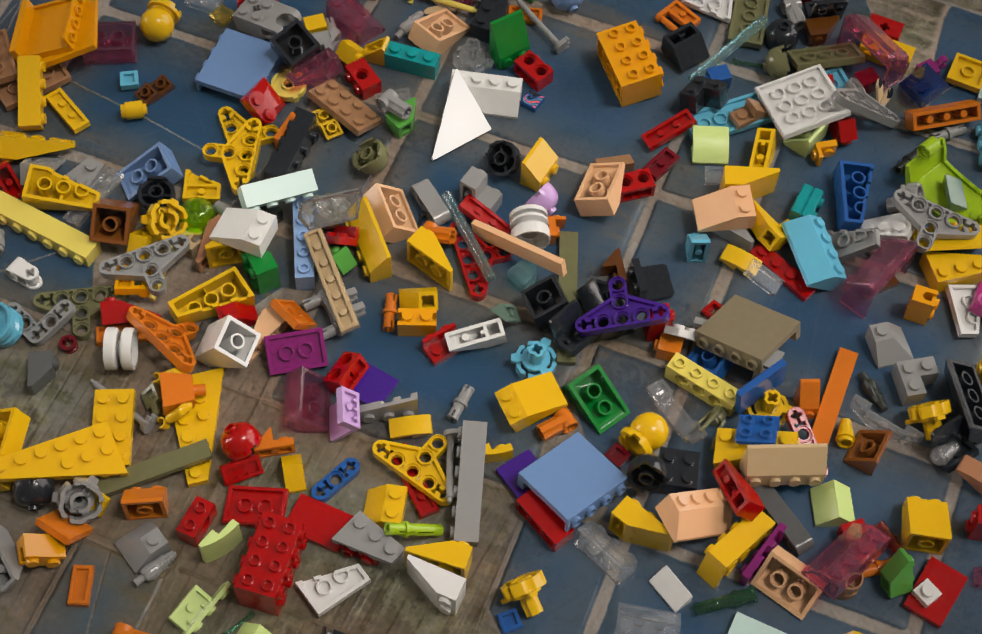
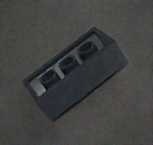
(966, 396)

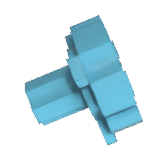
(534, 358)

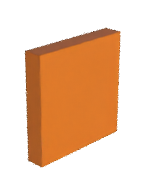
(293, 314)
(61, 527)

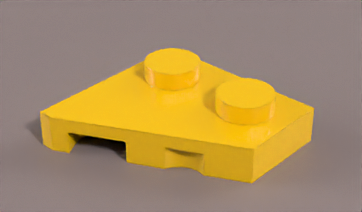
(200, 187)

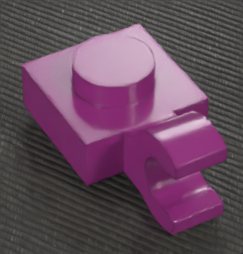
(937, 65)

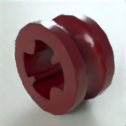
(63, 342)

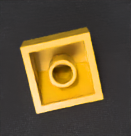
(538, 166)
(386, 504)

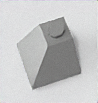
(54, 163)
(887, 344)
(142, 546)

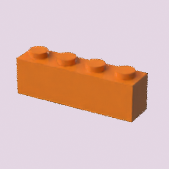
(942, 115)

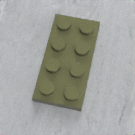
(743, 15)
(828, 56)

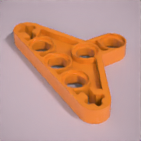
(165, 330)

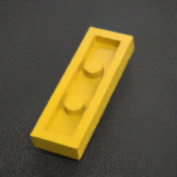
(67, 110)

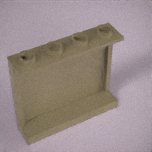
(746, 333)

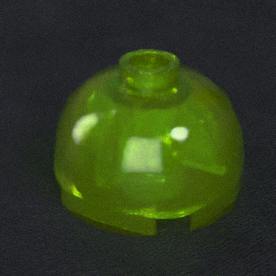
(199, 213)

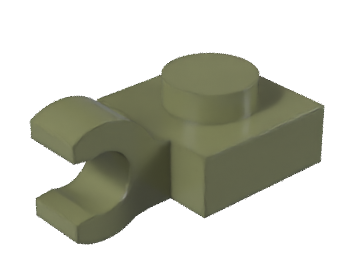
(152, 398)

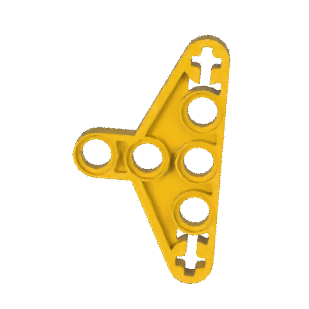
(237, 121)
(237, 145)
(411, 460)

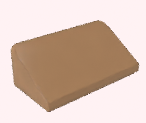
(627, 159)

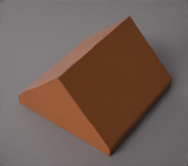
(868, 449)

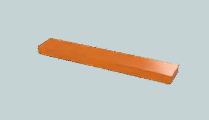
(834, 395)

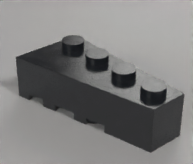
(487, 12)
(294, 146)

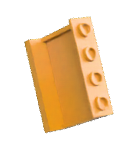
(46, 28)

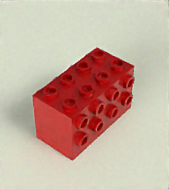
(270, 563)

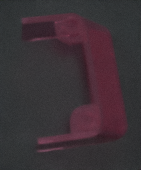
(877, 43)
(876, 273)

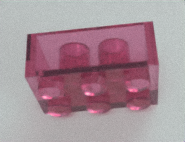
(115, 43)

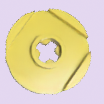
(287, 94)

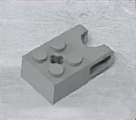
(264, 17)

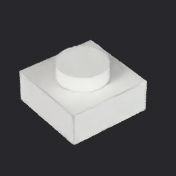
(926, 593)

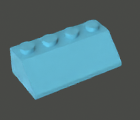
(814, 252)

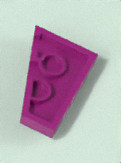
(760, 555)

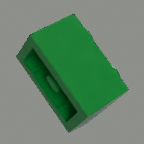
(263, 271)

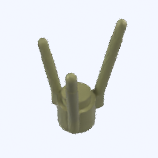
(714, 417)

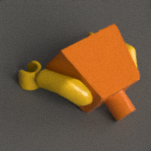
(177, 395)

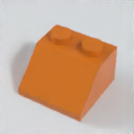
(145, 503)

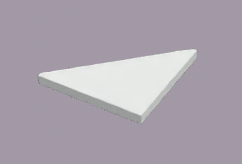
(460, 119)

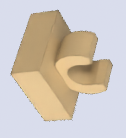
(194, 246)

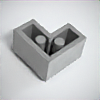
(476, 184)
(911, 377)

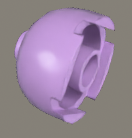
(545, 197)

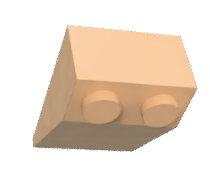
(438, 31)
(600, 189)
(725, 209)

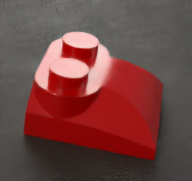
(263, 102)

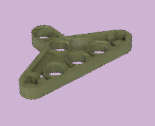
(90, 305)

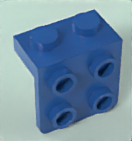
(757, 429)

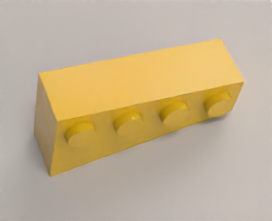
(202, 300)
(727, 447)

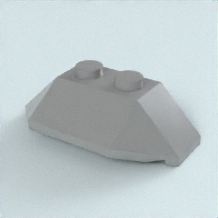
(9, 567)

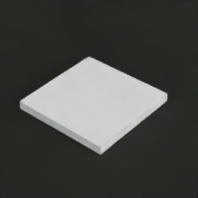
(801, 101)

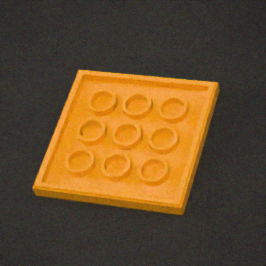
(86, 35)

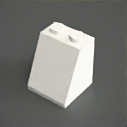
(227, 344)

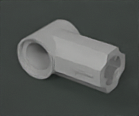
(794, 12)
(391, 102)

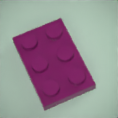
(296, 349)

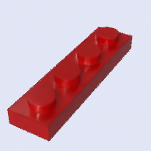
(792, 278)

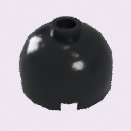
(781, 33)
(502, 158)
(155, 189)
(647, 473)
(33, 493)

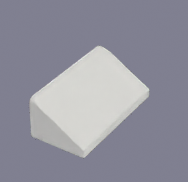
(671, 589)

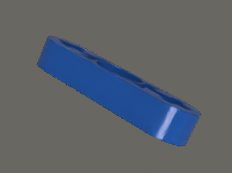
(350, 475)

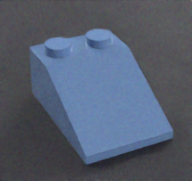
(154, 162)

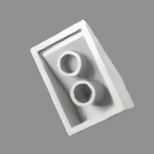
(246, 230)
(439, 585)

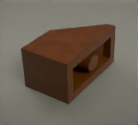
(819, 29)

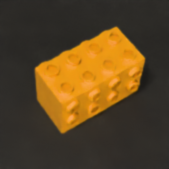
(629, 63)

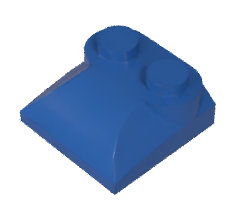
(709, 361)

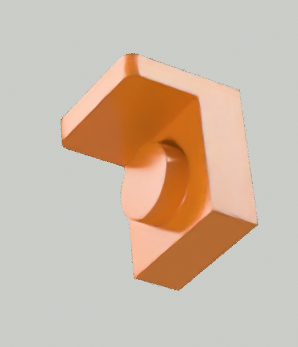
(555, 224)

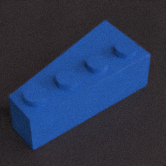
(851, 193)

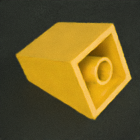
(925, 525)

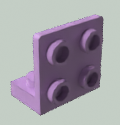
(344, 414)

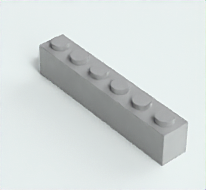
(470, 482)

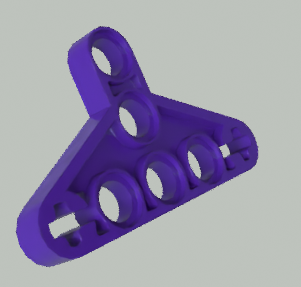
(611, 312)

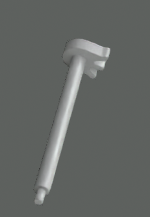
(560, 45)
(146, 425)
(452, 437)

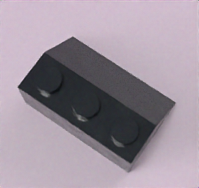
(595, 293)

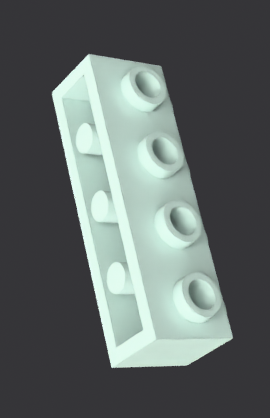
(278, 189)

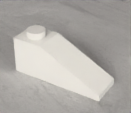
(476, 336)

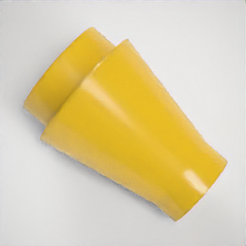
(845, 434)

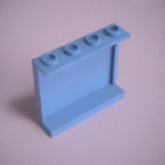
(238, 64)
(574, 480)

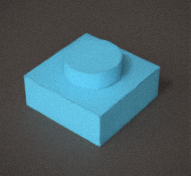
(129, 80)

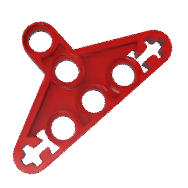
(466, 269)

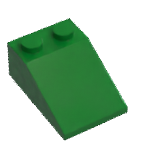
(508, 39)
(596, 398)

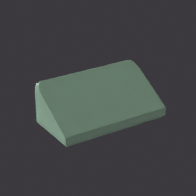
(954, 193)
(507, 313)

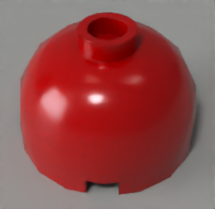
(239, 439)

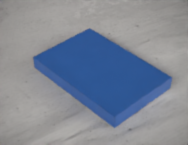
(759, 385)

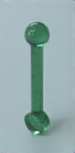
(735, 61)
(250, 615)

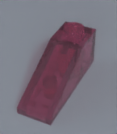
(317, 69)

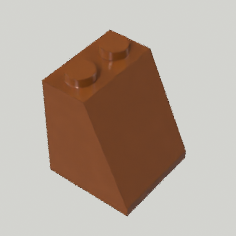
(113, 220)

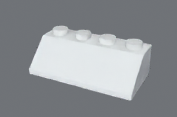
(494, 93)

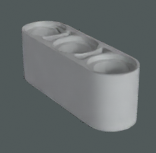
(430, 202)

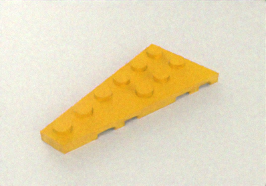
(201, 423)
(66, 457)

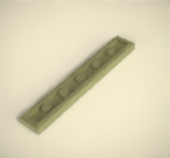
(156, 467)

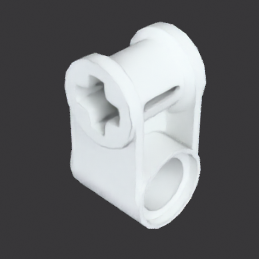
(24, 273)

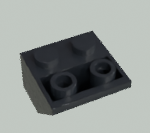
(685, 47)

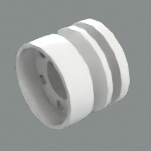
(530, 225)

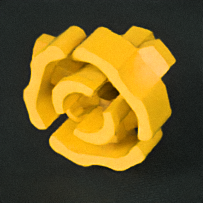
(165, 219)
(772, 405)
(929, 414)
(525, 589)

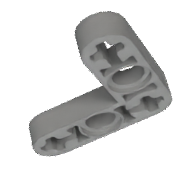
(35, 327)

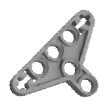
(857, 100)
(941, 225)
(137, 269)

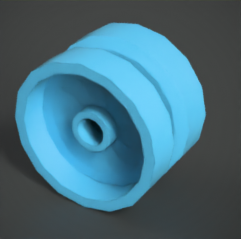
(10, 326)

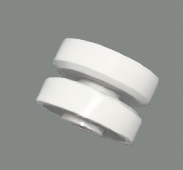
(120, 348)

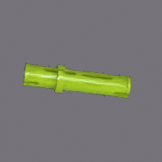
(407, 529)

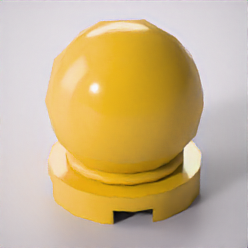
(159, 20)
(645, 434)

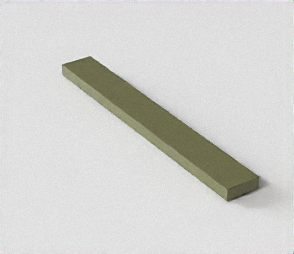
(569, 251)

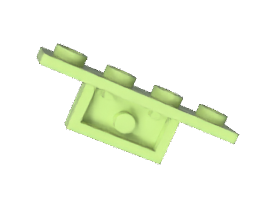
(195, 607)

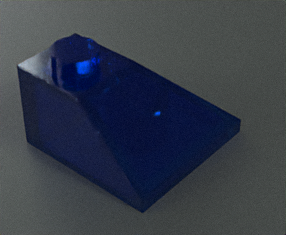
(923, 85)

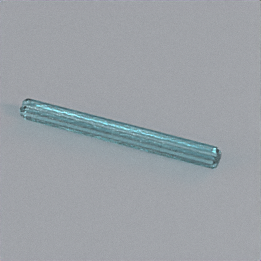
(730, 47)
(469, 237)

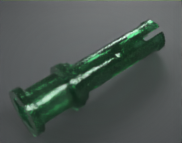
(735, 599)

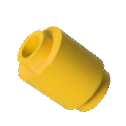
(133, 110)

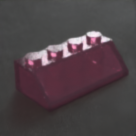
(846, 558)

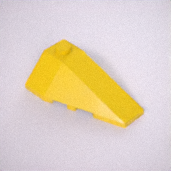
(19, 146)
(51, 191)

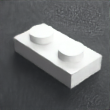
(679, 331)

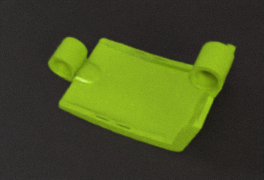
(929, 170)

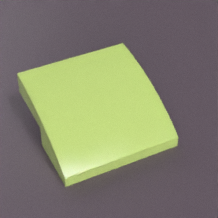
(710, 145)
(218, 545)

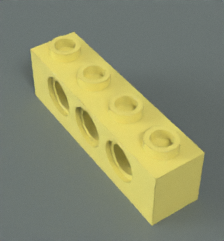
(701, 383)

